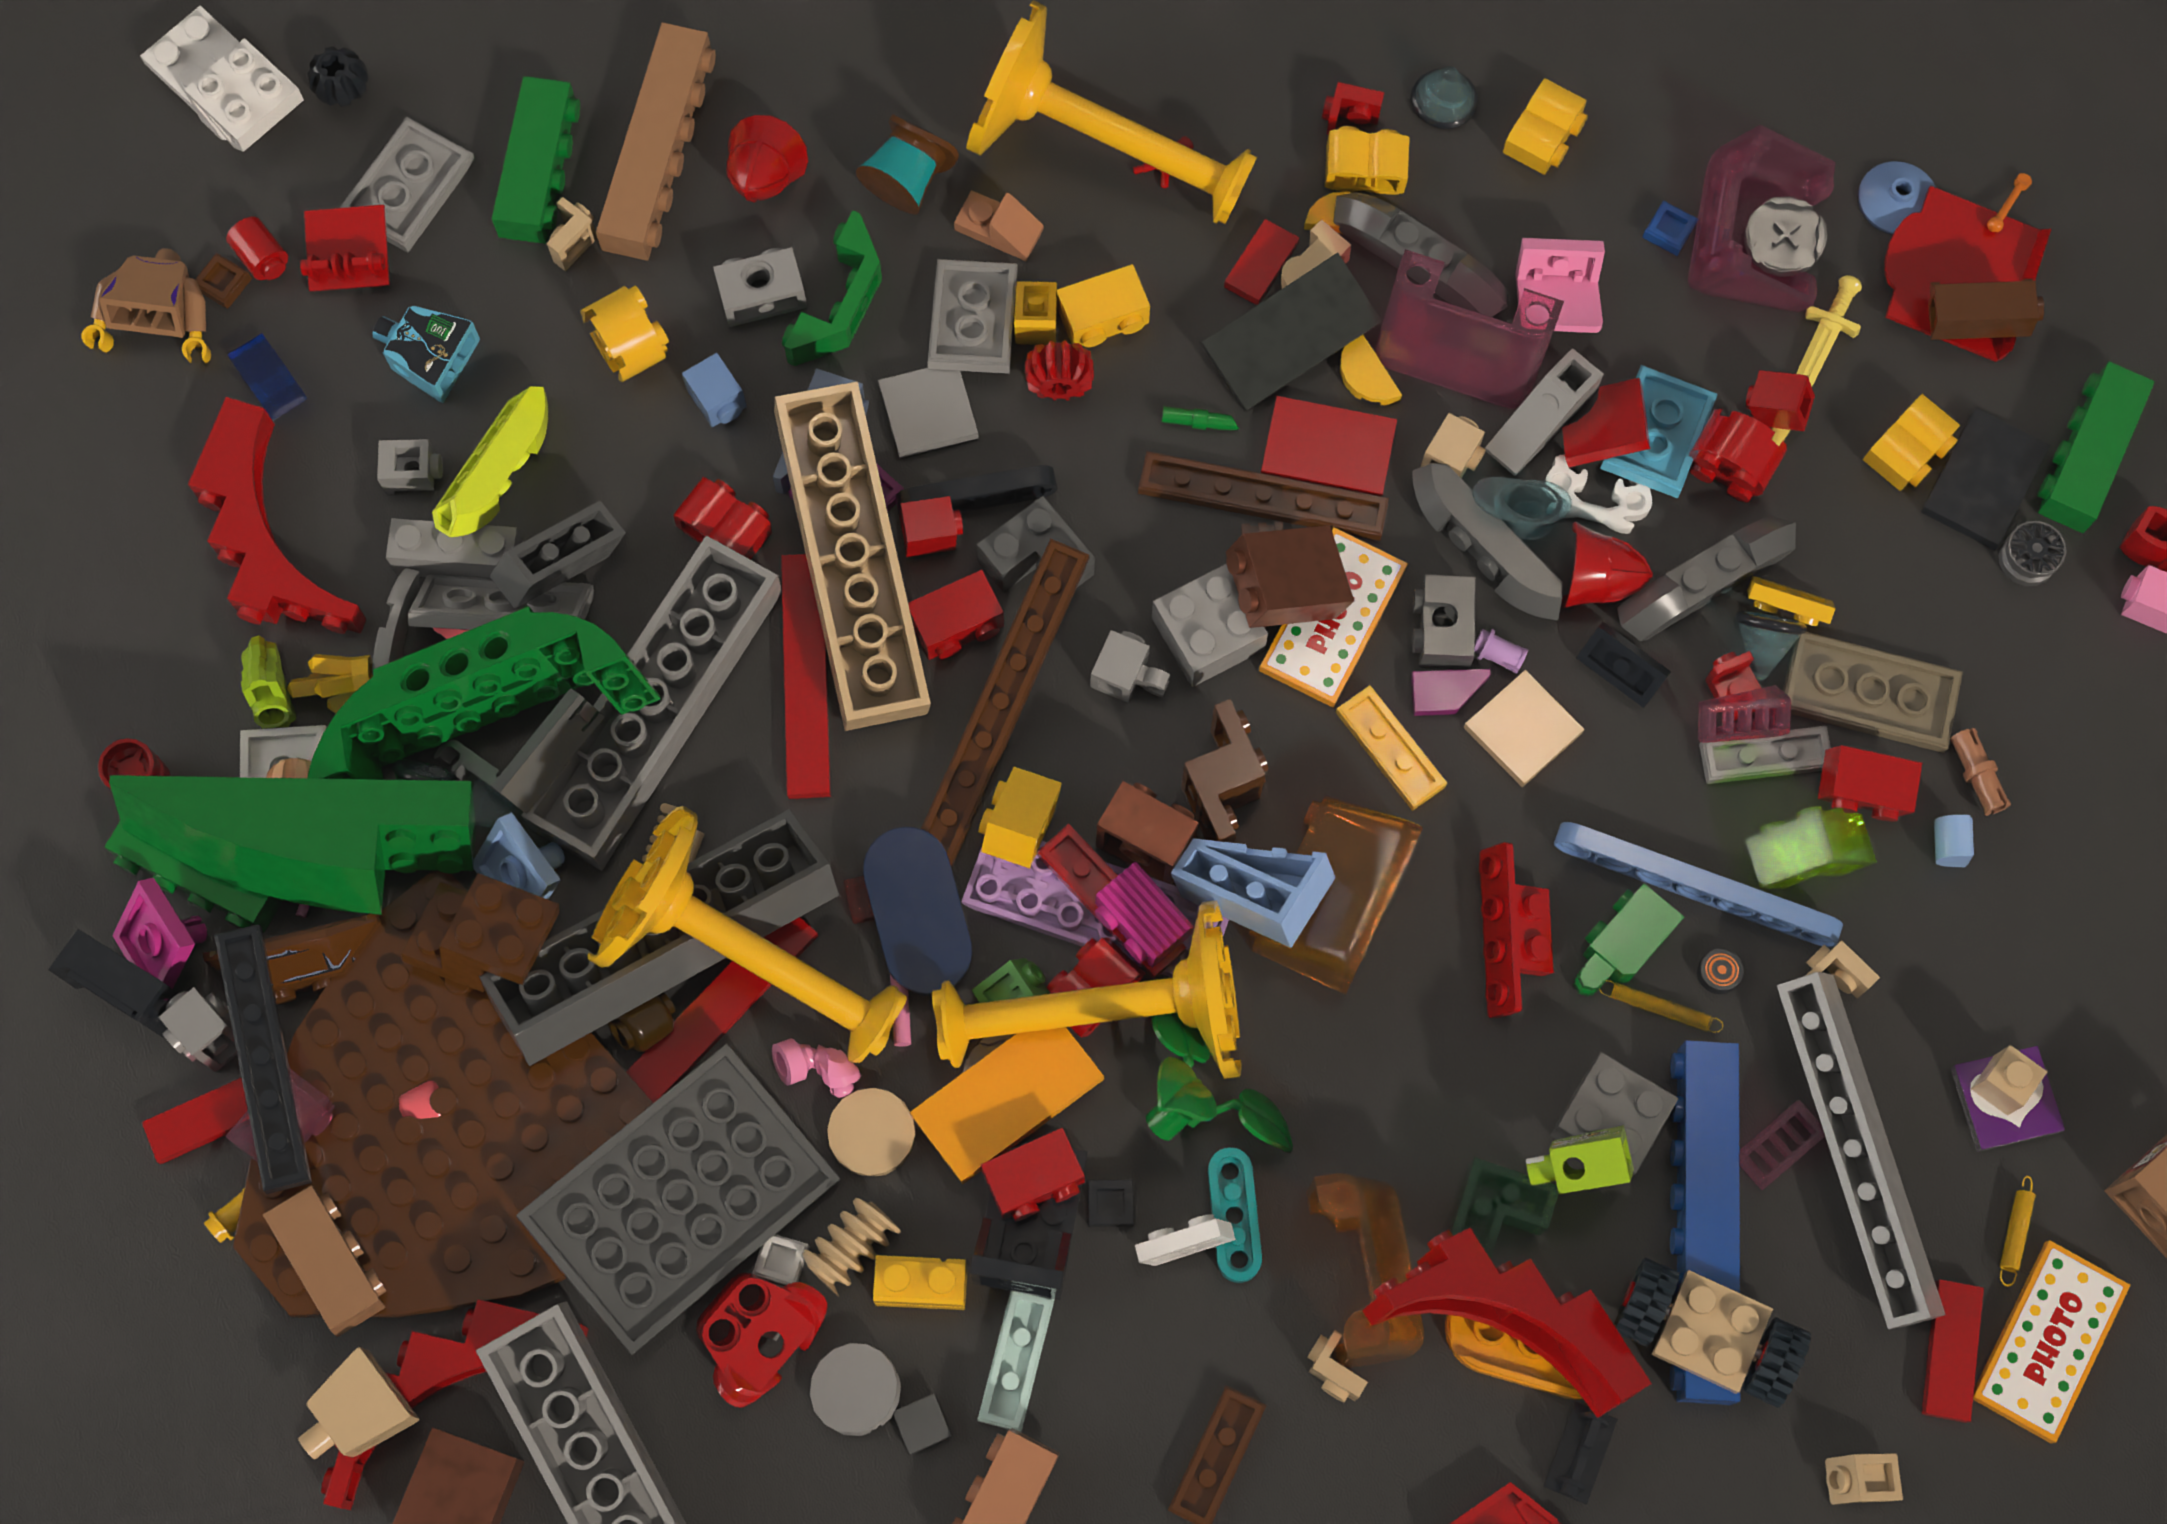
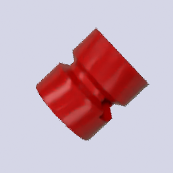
(130, 758)

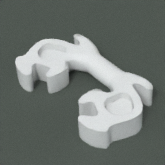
(1632, 501)

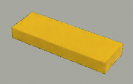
(1391, 747)

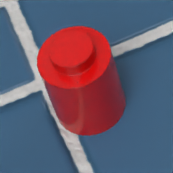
(257, 248)

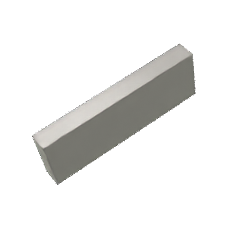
(1765, 757)

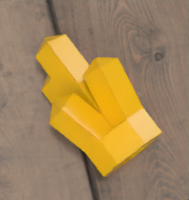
(333, 678)

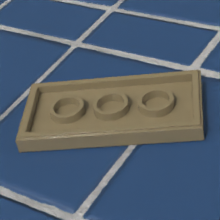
(1872, 691)

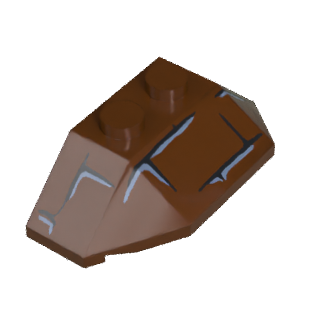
(312, 956)

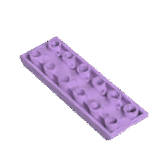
(1044, 904)

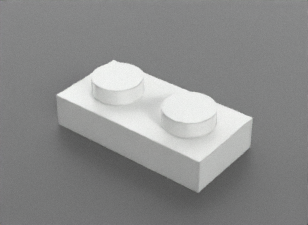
(1168, 1245)

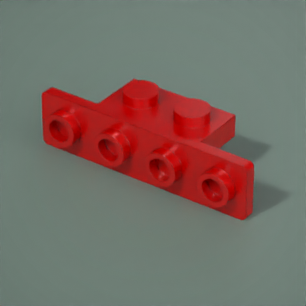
(1513, 930)

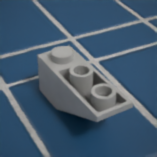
(1545, 411)

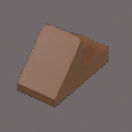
(1000, 225)

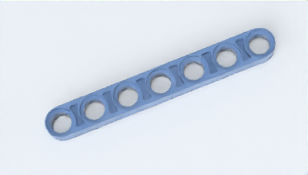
(1698, 884)

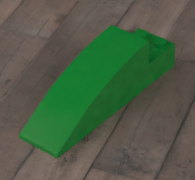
(303, 836)

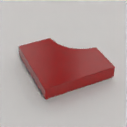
(1611, 427)

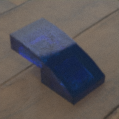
(267, 376)

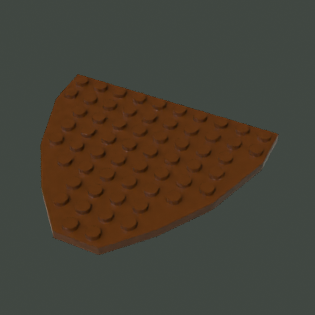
(444, 1191)

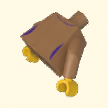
(150, 299)

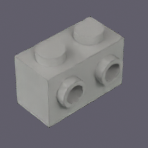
(200, 1028)

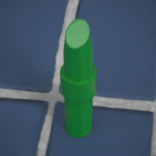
(1198, 418)

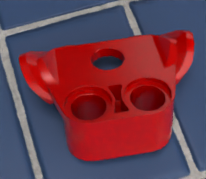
(740, 1368)

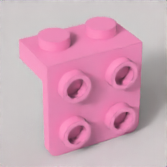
(1566, 272)

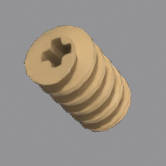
(849, 1244)

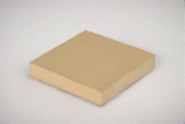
(1523, 728)

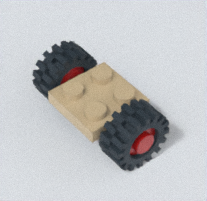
(1713, 1332)

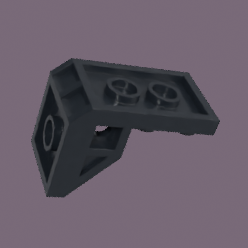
(1027, 1253)

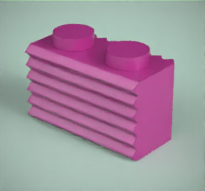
(1142, 915)

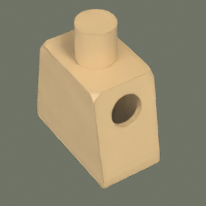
(356, 1408)

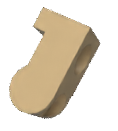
(1322, 245)

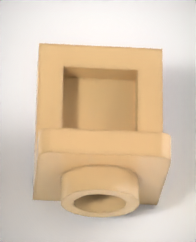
(1337, 1379)

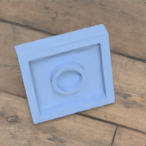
(515, 859)

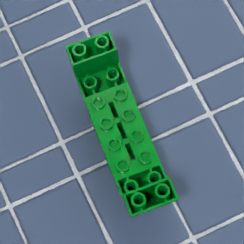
(470, 684)

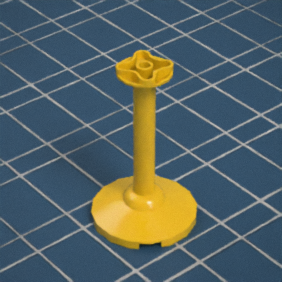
(1024, 87)
(661, 896)
(1198, 991)

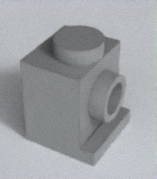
(400, 456)

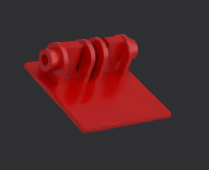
(346, 248)

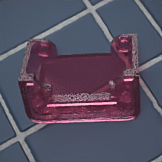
(1735, 185)

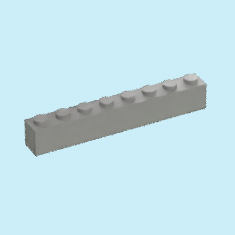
(1860, 1151)

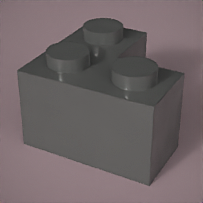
(1021, 542)

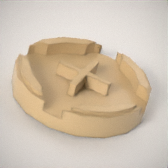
(871, 1132)

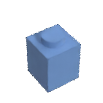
(714, 390)

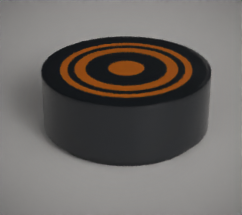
(1720, 971)

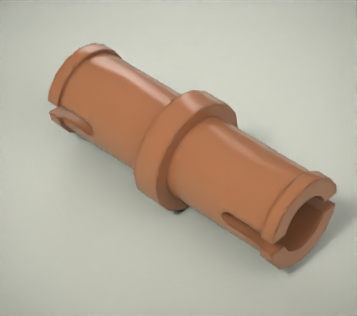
(1980, 771)

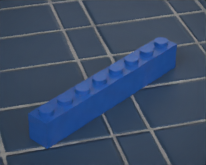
(1706, 1183)

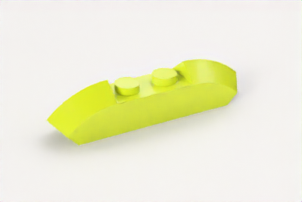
(505, 448)

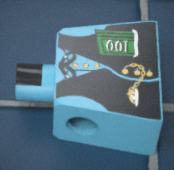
(427, 348)

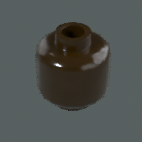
(644, 1024)

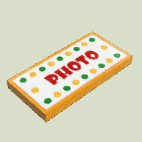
(1323, 653)
(2050, 1341)

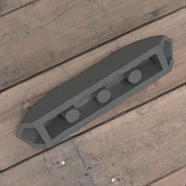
(1390, 231)
(1498, 550)
(1707, 576)

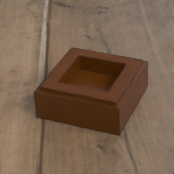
(222, 280)

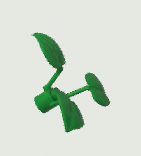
(1187, 1101)

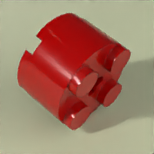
(1737, 454)

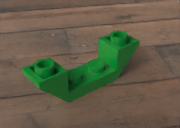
(816, 338)

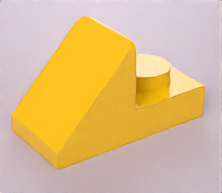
(1035, 312)

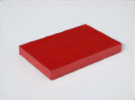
(1329, 446)

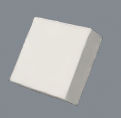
(780, 1260)

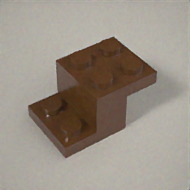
(1225, 776)
(481, 932)

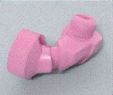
(795, 1059)

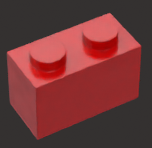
(956, 616)
(1869, 782)
(1033, 1175)

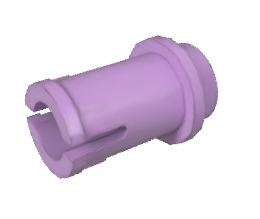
(1499, 650)

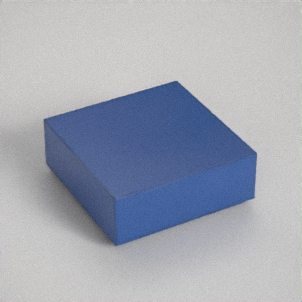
(1670, 228)

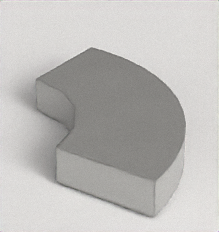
(392, 638)

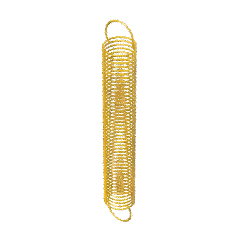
(1699, 1016)

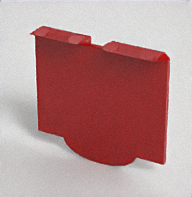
(1954, 246)

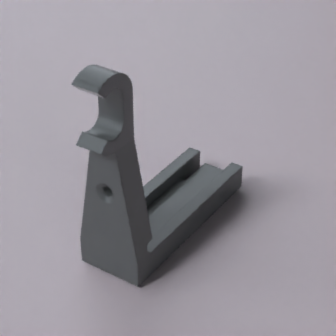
(539, 758)

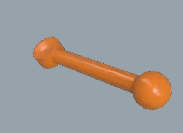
(2021, 183)

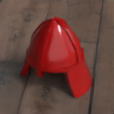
(764, 157)
(1604, 569)

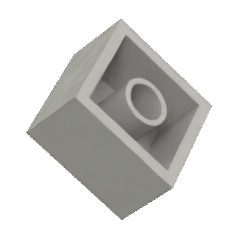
(1207, 626)

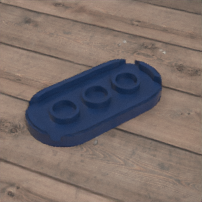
(917, 910)

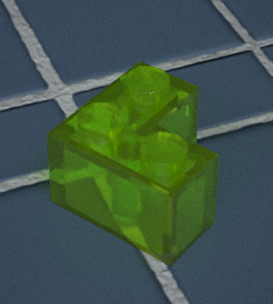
(1809, 847)

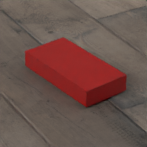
(1261, 262)

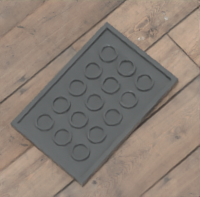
(677, 1199)

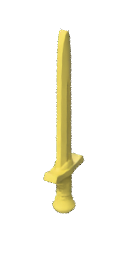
(1826, 333)

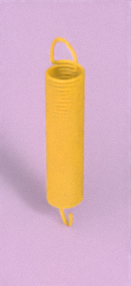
(2017, 1231)

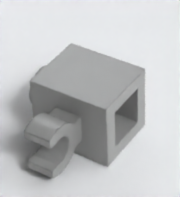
(1124, 667)

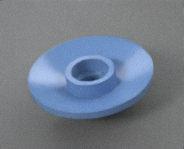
(1880, 200)

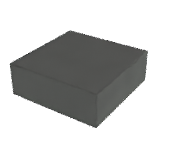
(922, 1424)

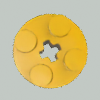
(625, 332)

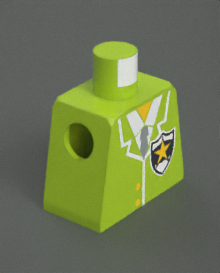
(1602, 1153)

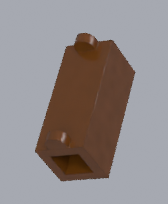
(1984, 309)

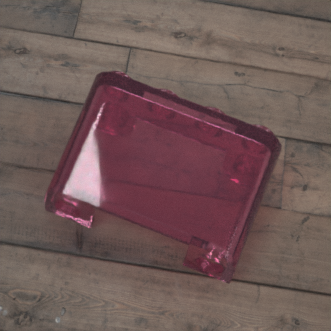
(1460, 345)

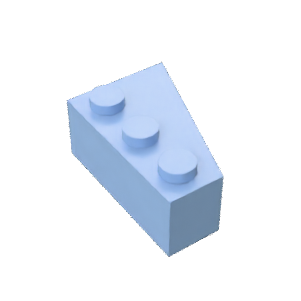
(1255, 887)

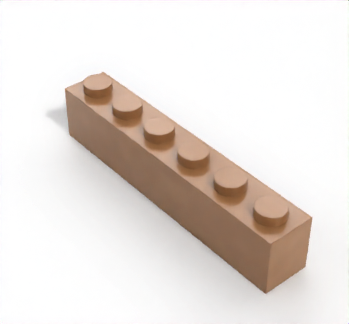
(655, 142)

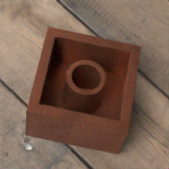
(1145, 831)

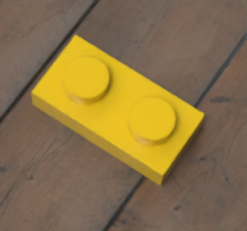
(1806, 606)

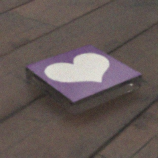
(1992, 1127)

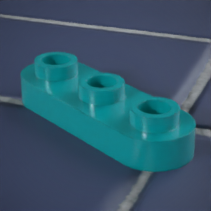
(1238, 1195)

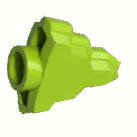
(266, 685)

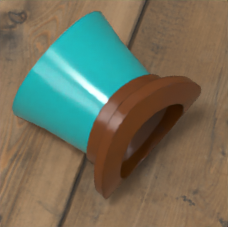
(906, 165)

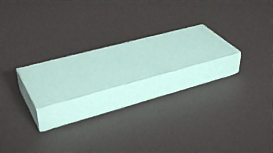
(1015, 1361)

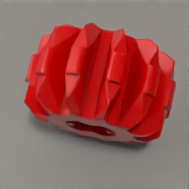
(1059, 370)

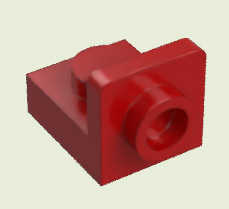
(1354, 103)
(1732, 676)

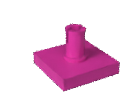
(154, 934)

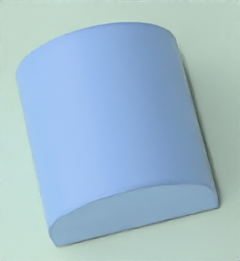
(1953, 840)

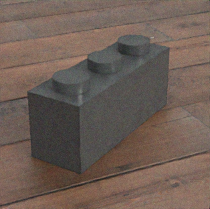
(557, 554)

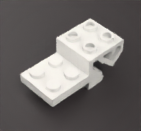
(222, 79)

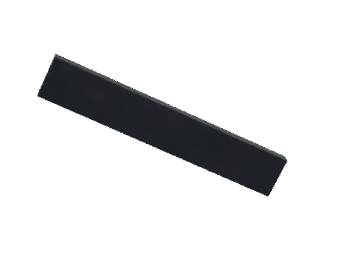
(263, 1059)

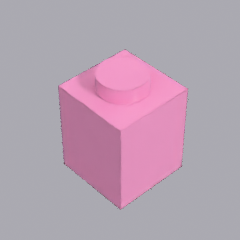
(2147, 598)

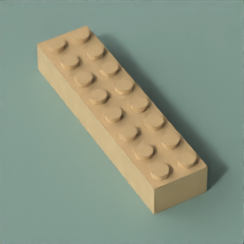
(851, 556)

